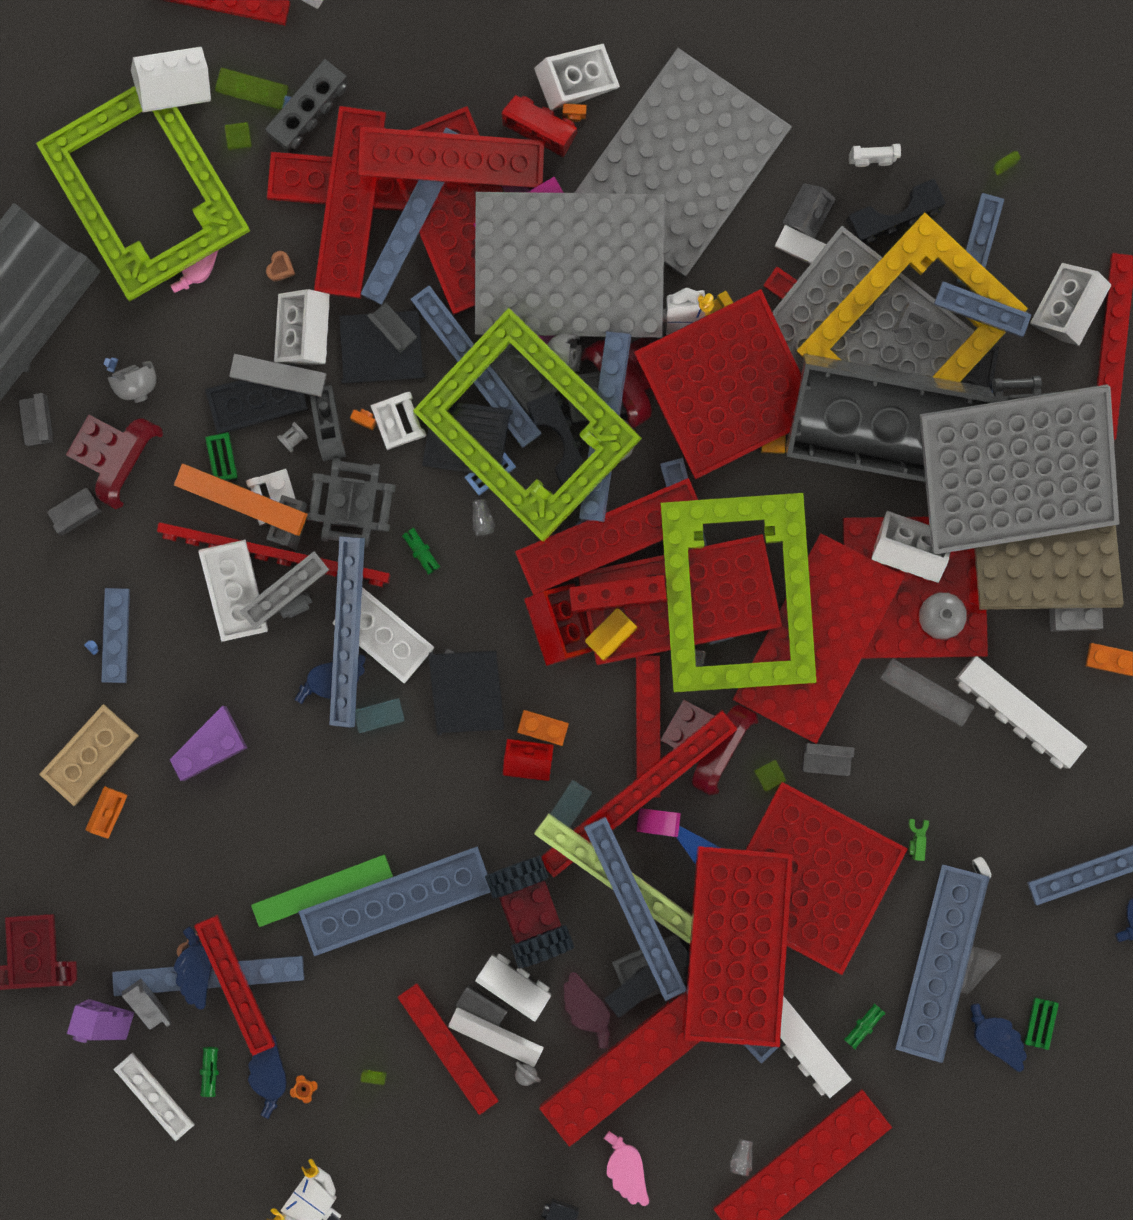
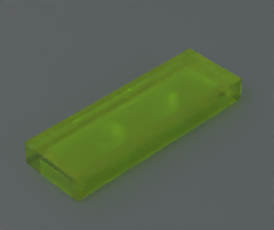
(251, 88)

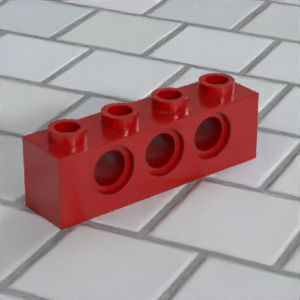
(618, 594)

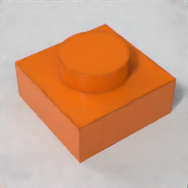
(574, 112)
(364, 419)

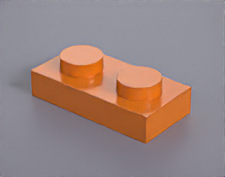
(1110, 659)
(543, 727)
(106, 812)

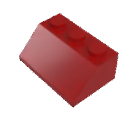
(539, 124)
(557, 627)

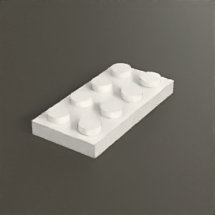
(231, 587)
(390, 639)

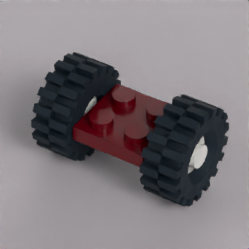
(530, 912)

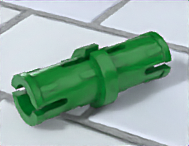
(421, 551)
(864, 1026)
(209, 1072)

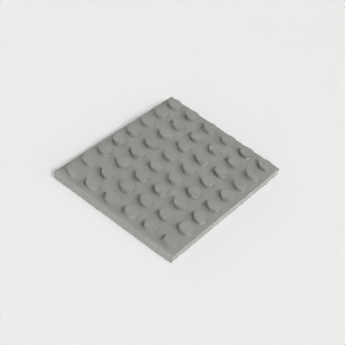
(695, 145)
(571, 262)
(870, 339)
(1020, 469)

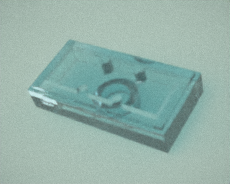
(379, 715)
(571, 803)

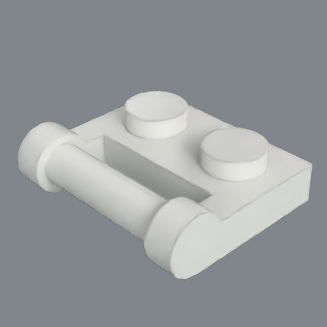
(882, 155)
(391, 424)
(277, 483)

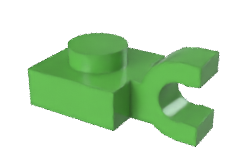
(918, 845)

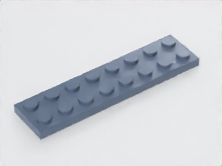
(395, 901)
(942, 963)

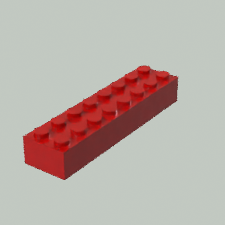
(619, 1072)

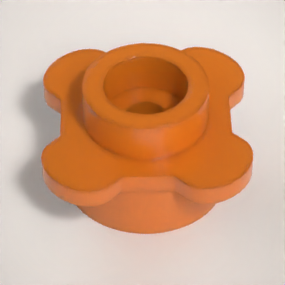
(297, 1091)

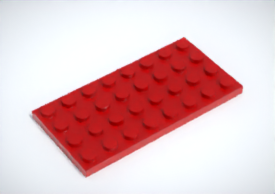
(449, 226)
(728, 597)
(847, 607)
(738, 947)

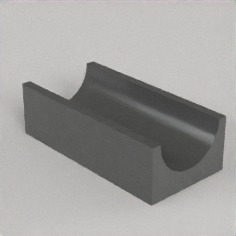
(37, 289)
(870, 415)

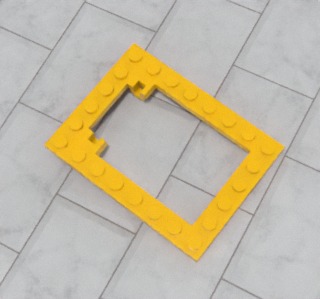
(919, 249)

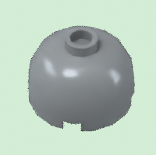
(567, 349)
(134, 382)
(942, 615)

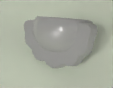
(526, 1074)

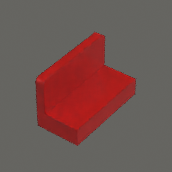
(528, 760)

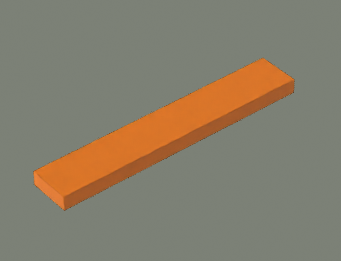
(240, 499)

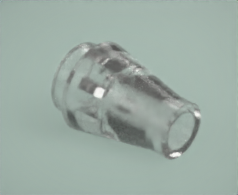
(482, 519)
(742, 1159)

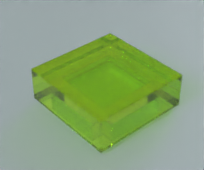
(238, 135)
(1006, 162)
(770, 775)
(373, 1077)

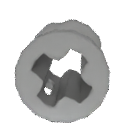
(292, 437)

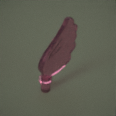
(586, 1009)

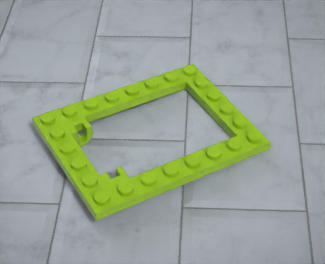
(132, 265)
(535, 506)
(683, 531)

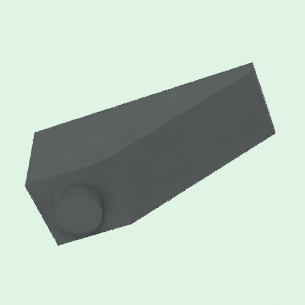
(327, 425)

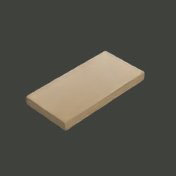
(89, 755)

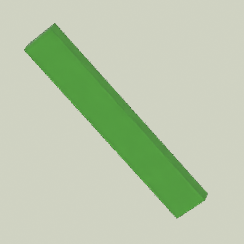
(322, 890)

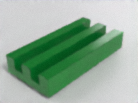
(218, 437)
(1050, 1026)

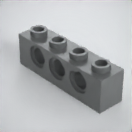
(324, 75)

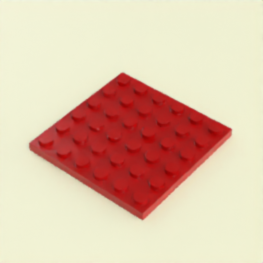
(724, 383)
(900, 628)
(835, 874)

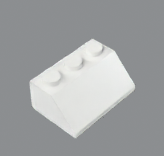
(171, 79)
(1071, 303)
(302, 327)
(908, 547)
(514, 986)

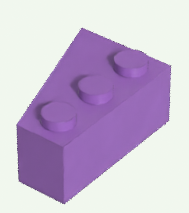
(209, 746)
(99, 1022)

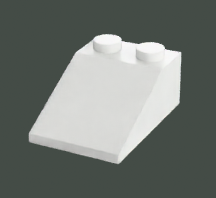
(576, 76)

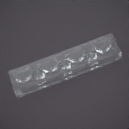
(927, 692)

